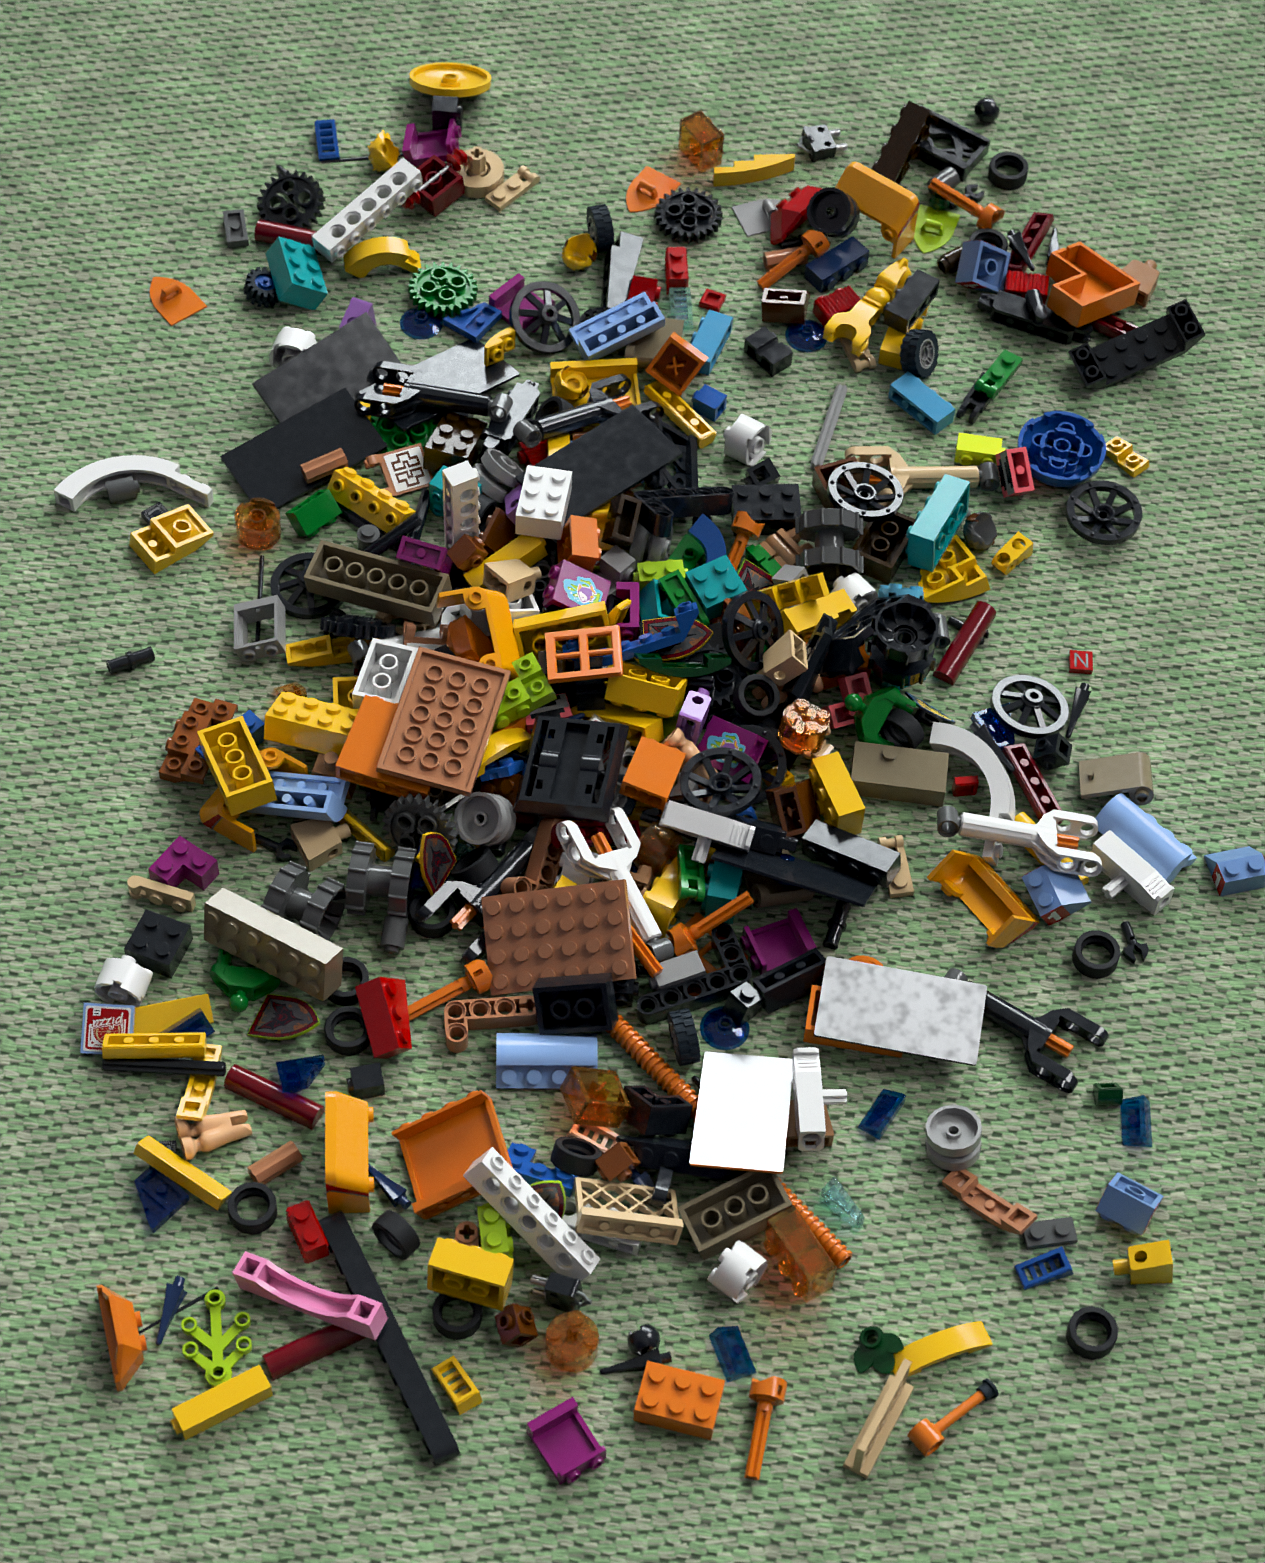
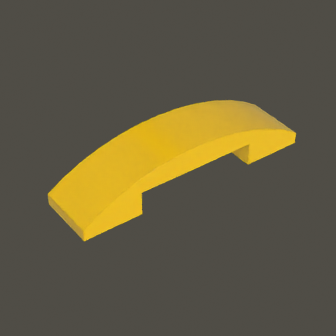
(503, 743)
(199, 1090)
(943, 1345)

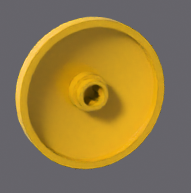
(450, 79)

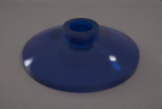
(420, 328)
(806, 341)
(720, 1036)

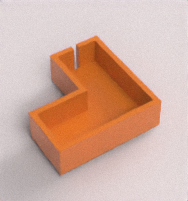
(1087, 285)

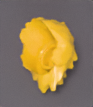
(383, 152)

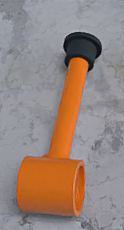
(928, 1436)

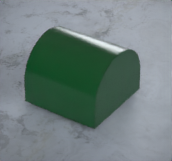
(1107, 1094)

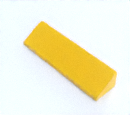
(365, 834)
(160, 1016)
(182, 1172)

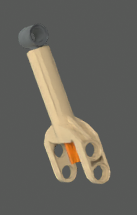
(922, 476)

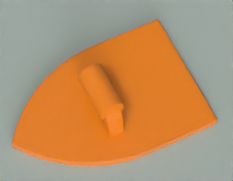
(647, 189)
(174, 299)

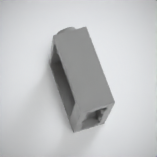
(256, 611)

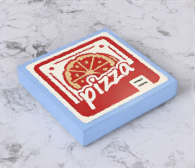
(102, 1020)

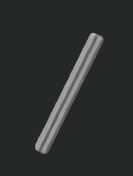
(829, 426)

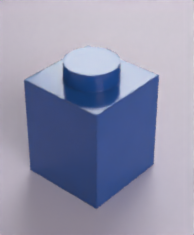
(709, 402)

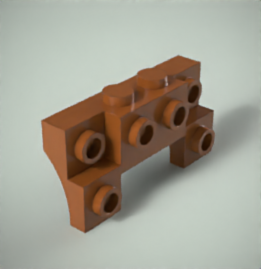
(182, 760)

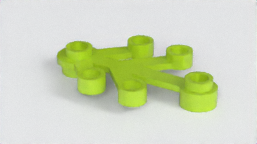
(216, 1342)

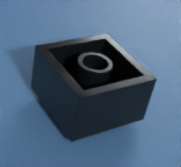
(159, 943)

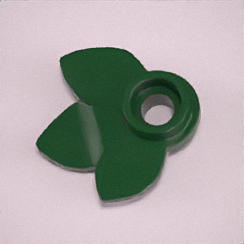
(878, 1354)

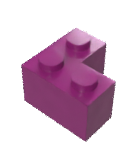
(184, 861)

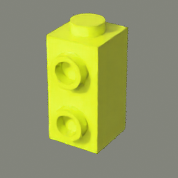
(977, 449)

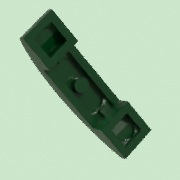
(711, 663)

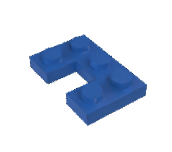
(522, 1158)

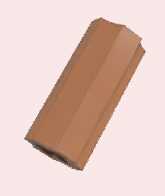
(774, 257)
(323, 465)
(275, 1163)

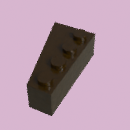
(904, 142)

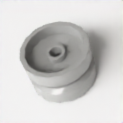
(497, 474)
(649, 547)
(485, 819)
(953, 1137)

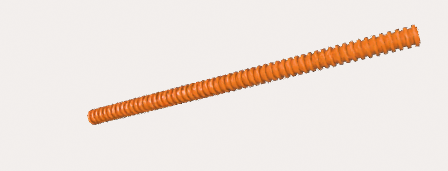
(674, 1085)

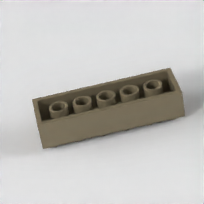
(376, 582)
(273, 944)

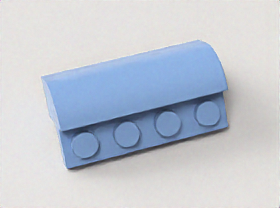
(617, 327)
(306, 797)
(1145, 836)
(542, 1060)

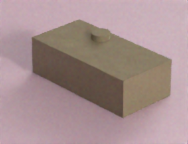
(899, 773)
(733, 1211)

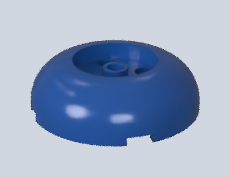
(1064, 431)

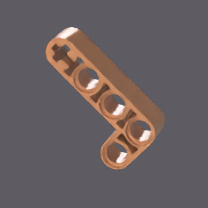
(539, 861)
(492, 1019)

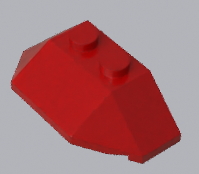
(790, 213)

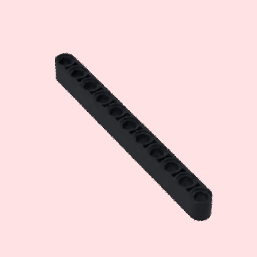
(391, 1342)

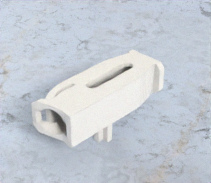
(707, 829)
(1131, 874)
(810, 1098)

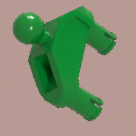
(873, 711)
(241, 983)

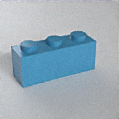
(711, 337)
(921, 403)

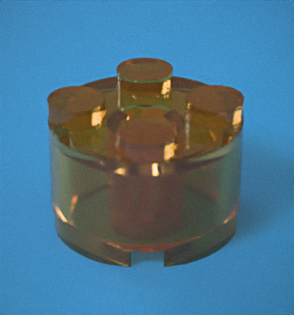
(258, 524)
(803, 727)
(657, 847)
(577, 1328)

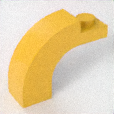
(379, 252)

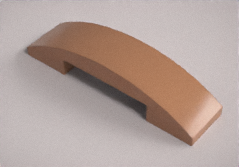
(988, 1204)

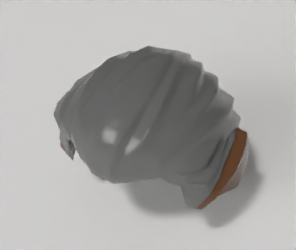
(980, 530)

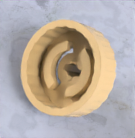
(479, 163)

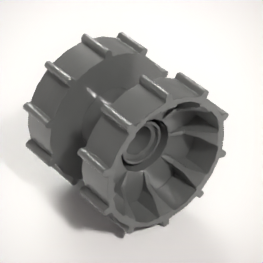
(829, 531)
(370, 879)
(314, 911)

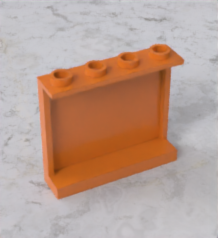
(364, 747)
(444, 1146)

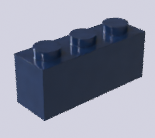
(837, 264)

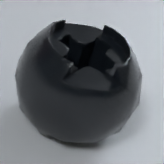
(987, 110)
(643, 1339)

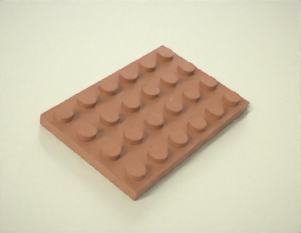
(444, 721)
(558, 934)

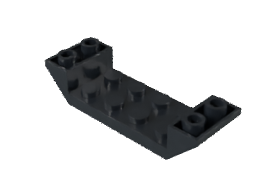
(1139, 348)
(844, 653)

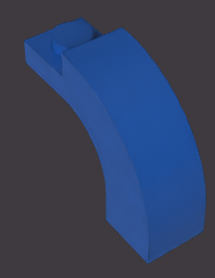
(709, 537)

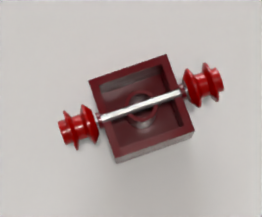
(440, 183)

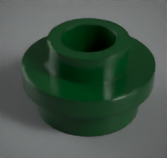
(938, 202)

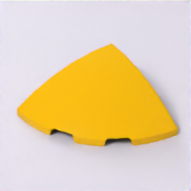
(954, 576)

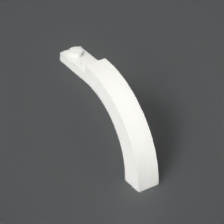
(145, 469)
(968, 746)

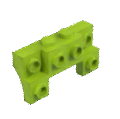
(525, 692)

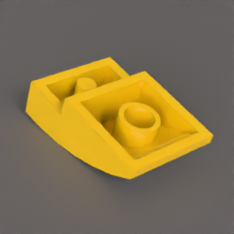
(170, 538)

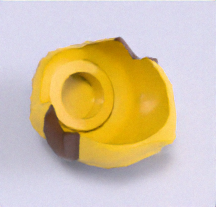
(579, 252)
(571, 383)

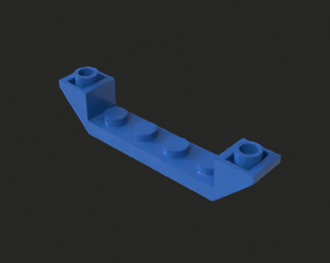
(685, 615)

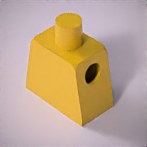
(1147, 1263)

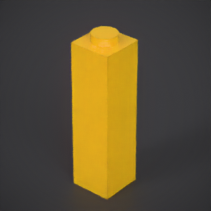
(524, 547)
(221, 1402)

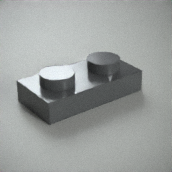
(235, 228)
(1050, 1233)

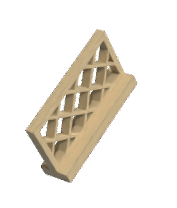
(624, 1222)
(880, 1422)

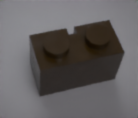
(623, 521)

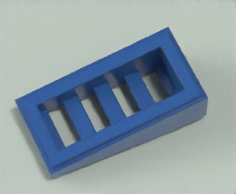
(328, 129)
(1059, 1254)

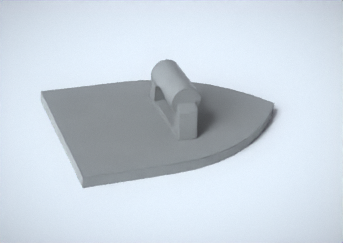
(756, 215)

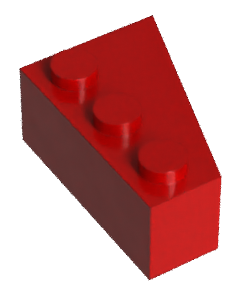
(385, 1015)

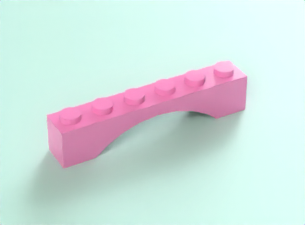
(343, 1310)

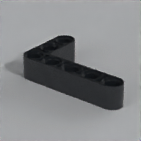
(663, 505)
(703, 984)

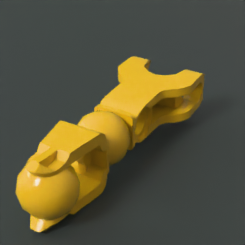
(858, 322)

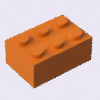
(679, 1400)

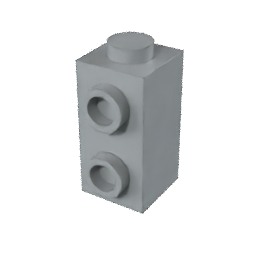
(677, 971)

